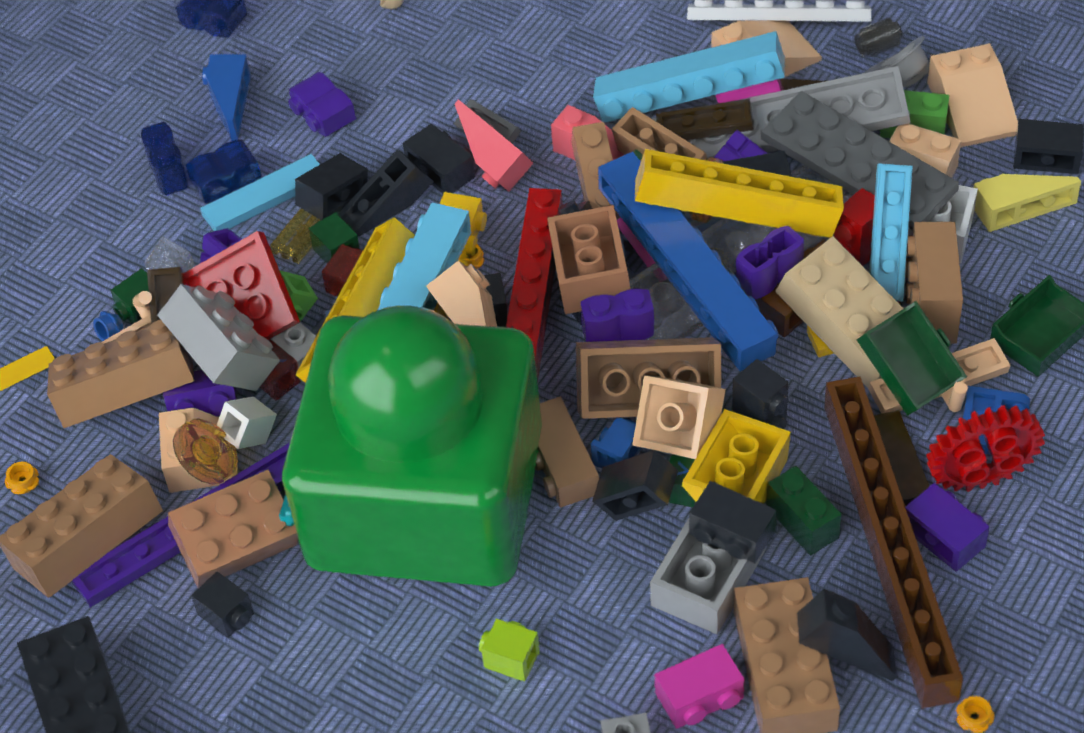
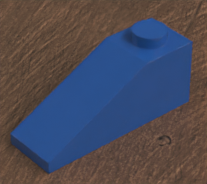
(228, 86)

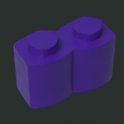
(321, 104)
(765, 263)
(618, 317)

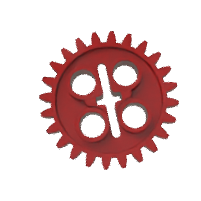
(1010, 438)

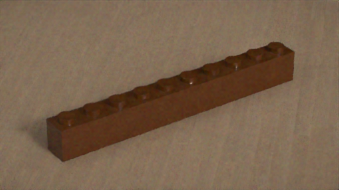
(893, 544)

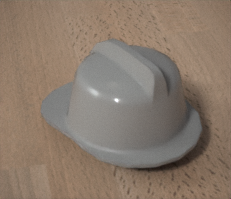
(911, 62)

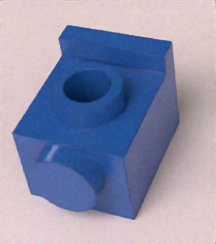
(614, 443)

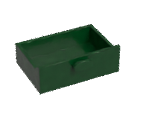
(1040, 326)
(912, 357)

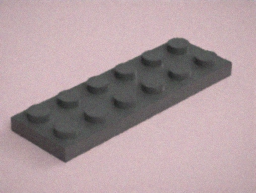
(851, 152)

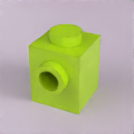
(509, 649)

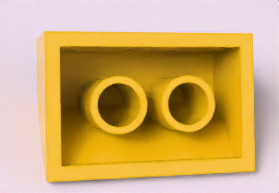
(739, 456)

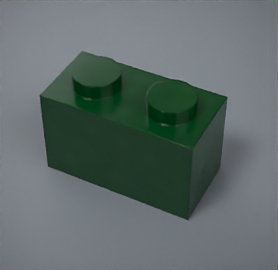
(803, 510)

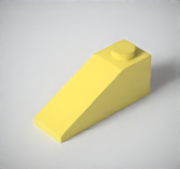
(1019, 197)

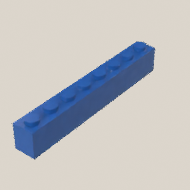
(691, 267)

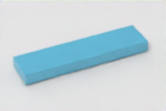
(256, 196)
(891, 227)

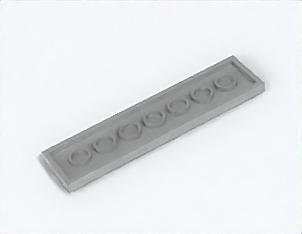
(869, 99)

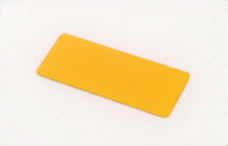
(25, 367)

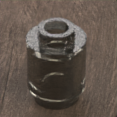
(878, 37)

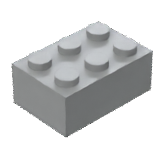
(219, 337)
(699, 581)

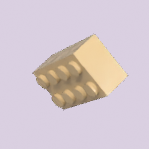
(838, 303)

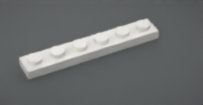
(792, 11)

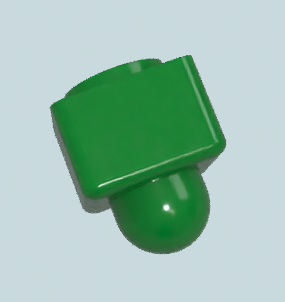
(415, 448)

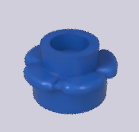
(107, 325)

